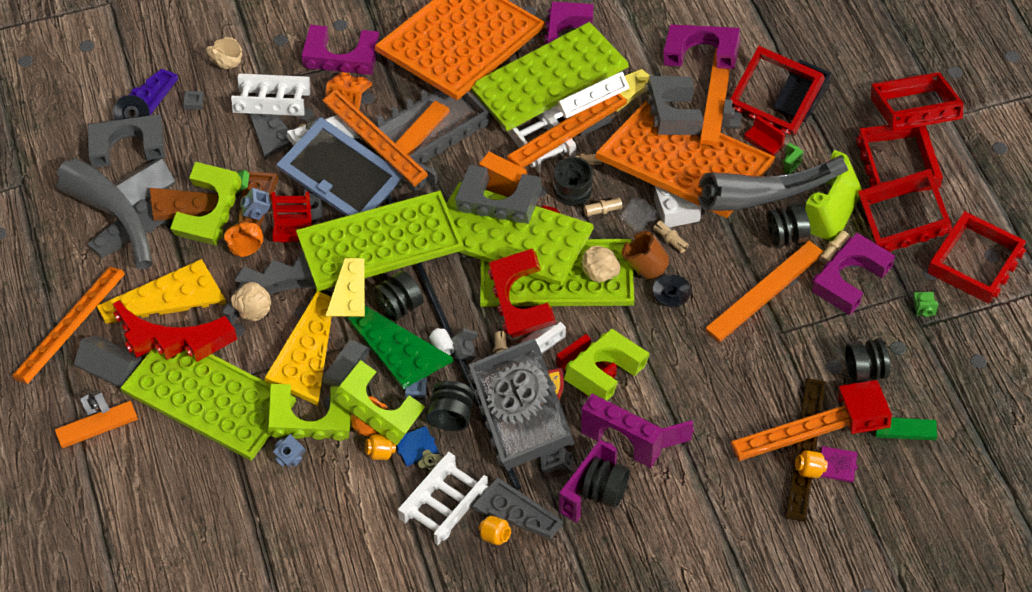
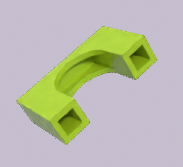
(209, 227)
(610, 348)
(284, 422)
(389, 423)

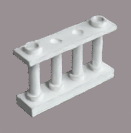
(271, 85)
(590, 96)
(547, 122)
(434, 481)

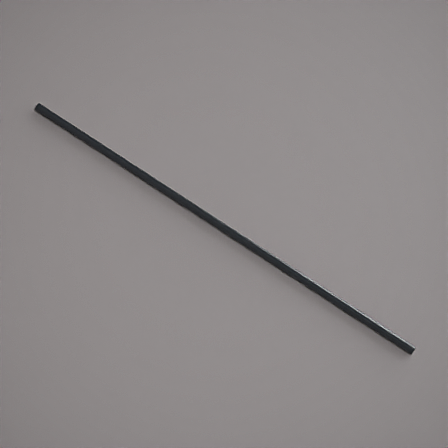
(462, 363)

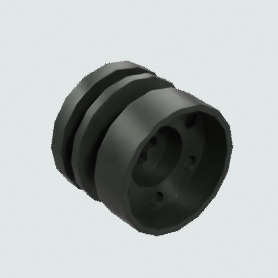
(572, 181)
(788, 225)
(398, 295)
(867, 360)
(450, 406)
(609, 483)

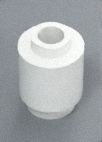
(442, 341)

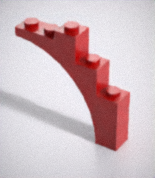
(195, 340)

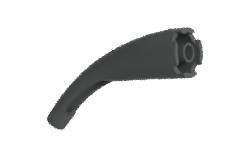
(95, 189)
(740, 191)

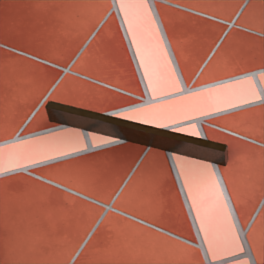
(800, 485)

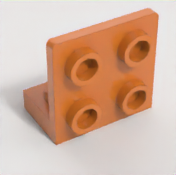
(349, 87)

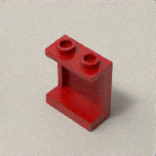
(573, 350)
(865, 406)

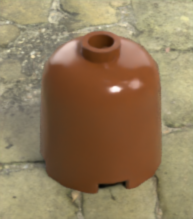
(646, 255)

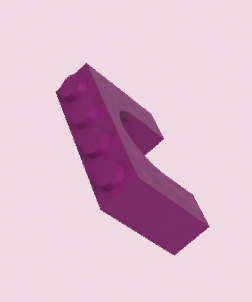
(567, 15)
(683, 37)
(358, 61)
(856, 252)
(645, 436)

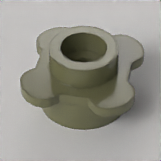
(427, 455)

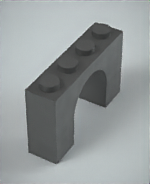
(669, 119)
(106, 134)
(516, 208)

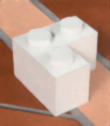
(674, 209)

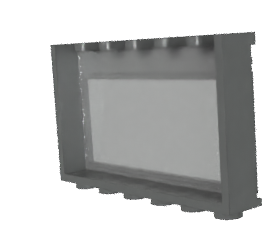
(463, 120)
(533, 437)

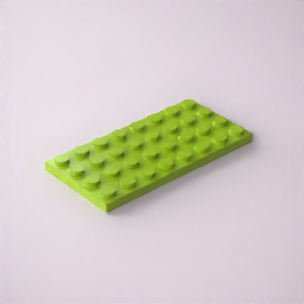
(548, 76)
(551, 235)
(383, 236)
(576, 289)
(207, 398)

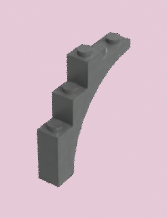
(275, 278)

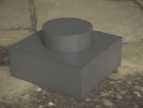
(193, 100)

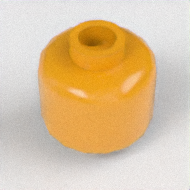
(379, 447)
(811, 464)
(494, 530)

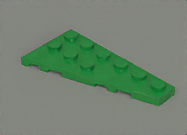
(399, 350)

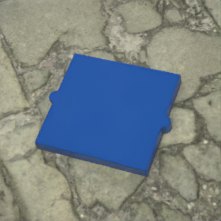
(413, 445)

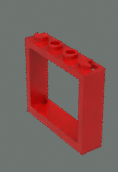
(762, 53)
(920, 116)
(885, 133)
(899, 187)
(964, 282)

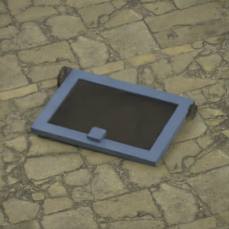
(339, 169)

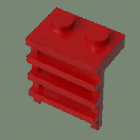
(287, 224)

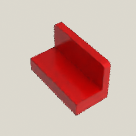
(765, 136)

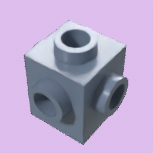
(255, 204)
(286, 445)

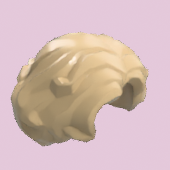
(225, 53)
(600, 264)
(251, 301)

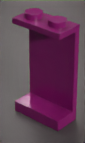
(568, 497)

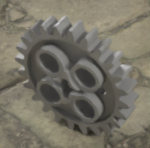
(504, 397)

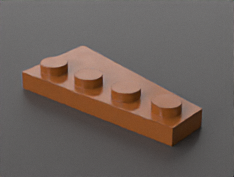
(260, 181)
(168, 202)

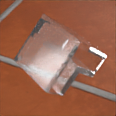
(638, 214)

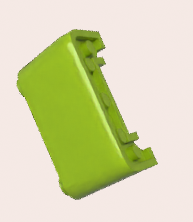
(831, 212)

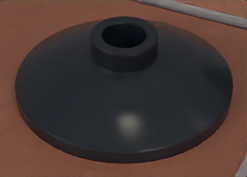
(129, 102)
(671, 284)

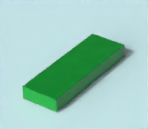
(910, 429)

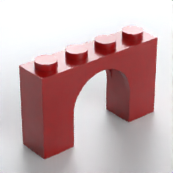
(505, 273)

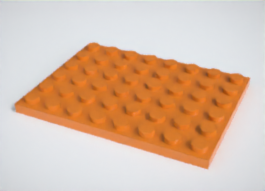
(459, 41)
(677, 160)

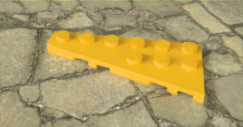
(169, 294)
(305, 352)

